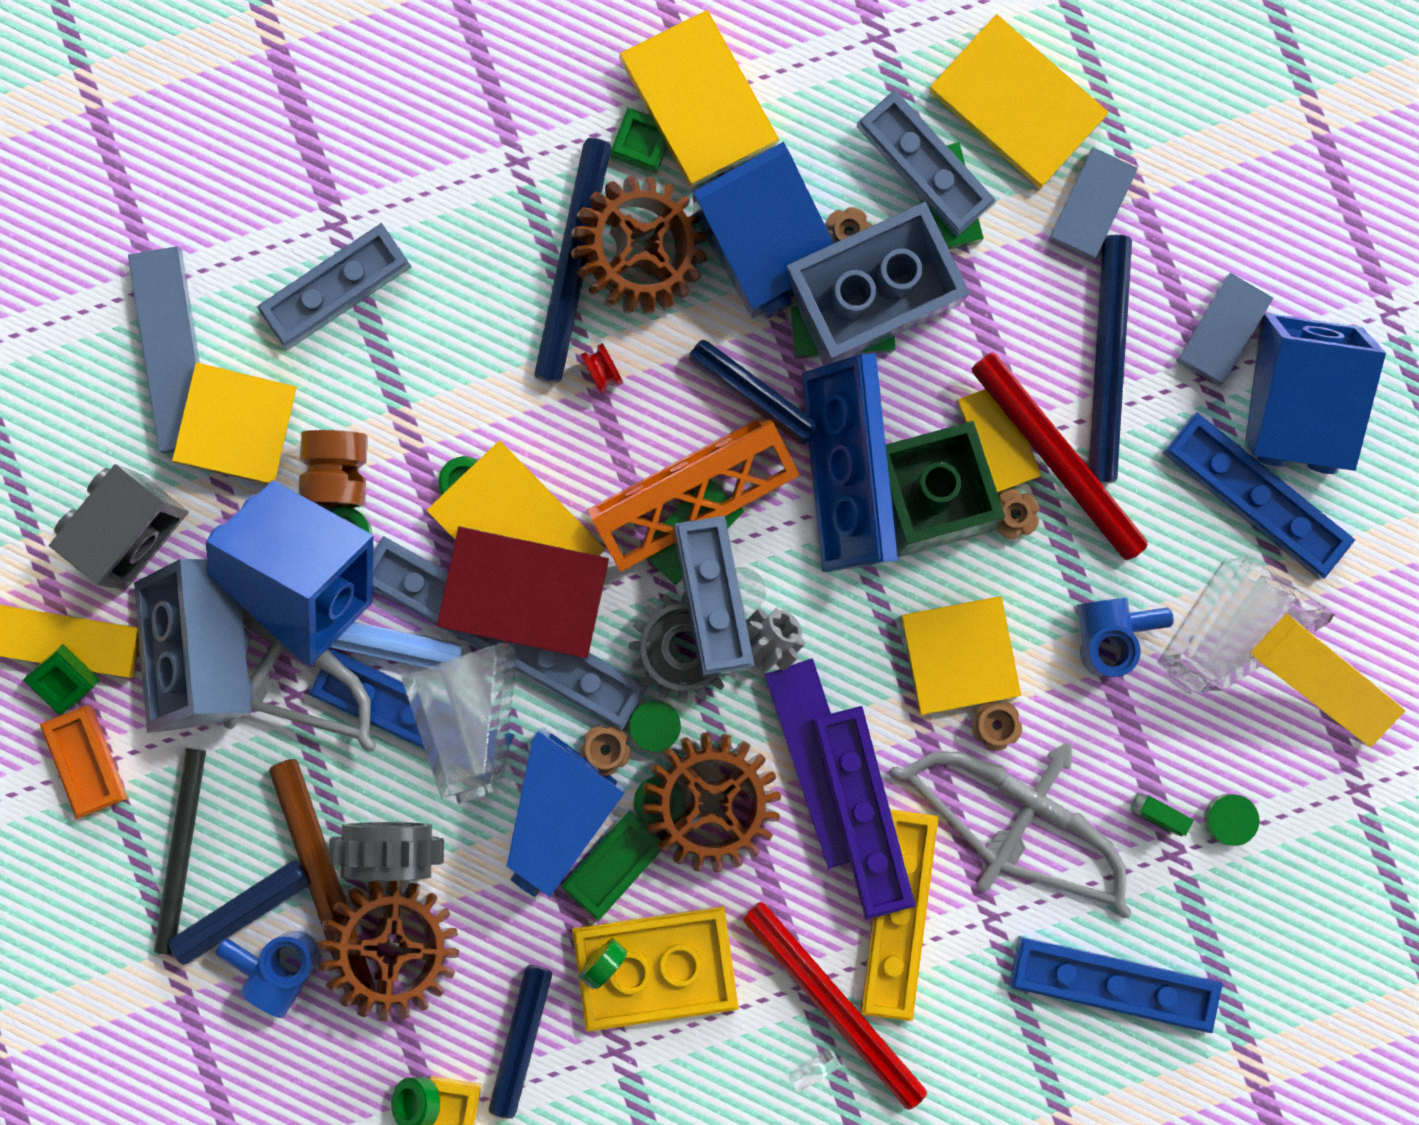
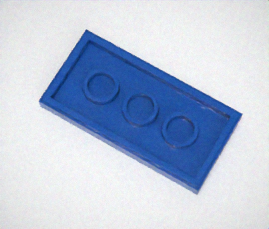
(850, 464)

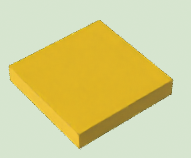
(234, 424)
(960, 655)

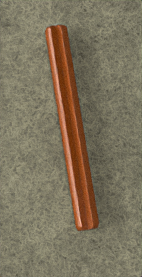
(314, 855)

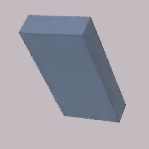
(1093, 204)
(1224, 329)

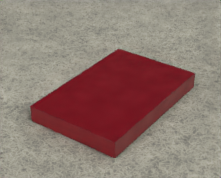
(523, 592)

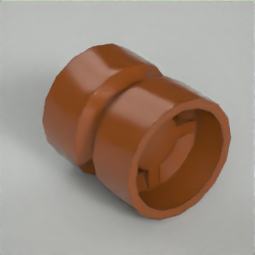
(333, 468)

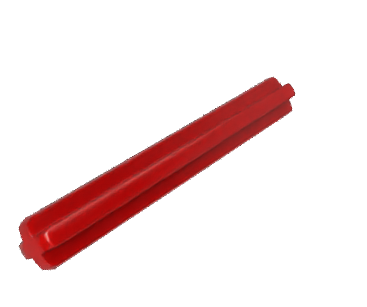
(1059, 456)
(835, 1005)

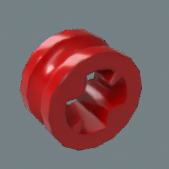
(601, 368)

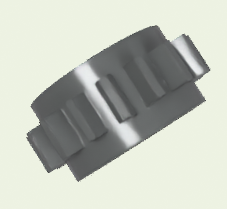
(656, 653)
(386, 851)

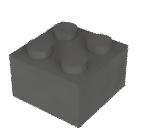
(117, 527)

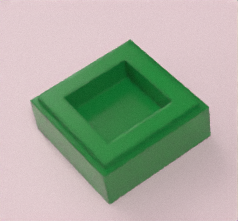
(639, 142)
(61, 679)
(1161, 815)

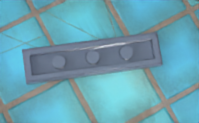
(166, 336)

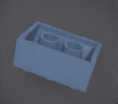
(876, 284)
(190, 649)

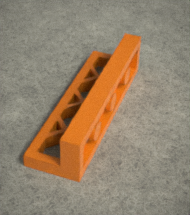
(686, 474)

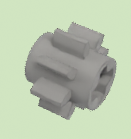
(774, 638)

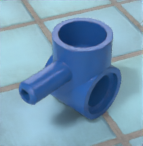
(1114, 620)
(268, 983)

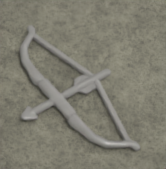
(327, 663)
(1007, 844)

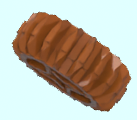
(655, 260)
(693, 818)
(388, 973)

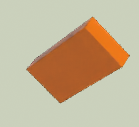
(83, 761)

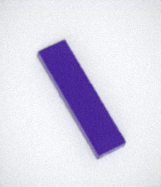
(797, 700)
(863, 812)

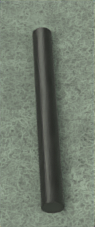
(180, 849)

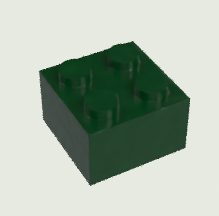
(941, 489)

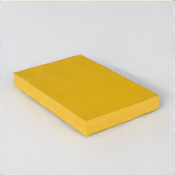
(699, 98)
(1018, 101)
(509, 501)
(671, 969)

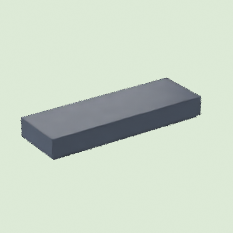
(926, 163)
(334, 286)
(713, 596)

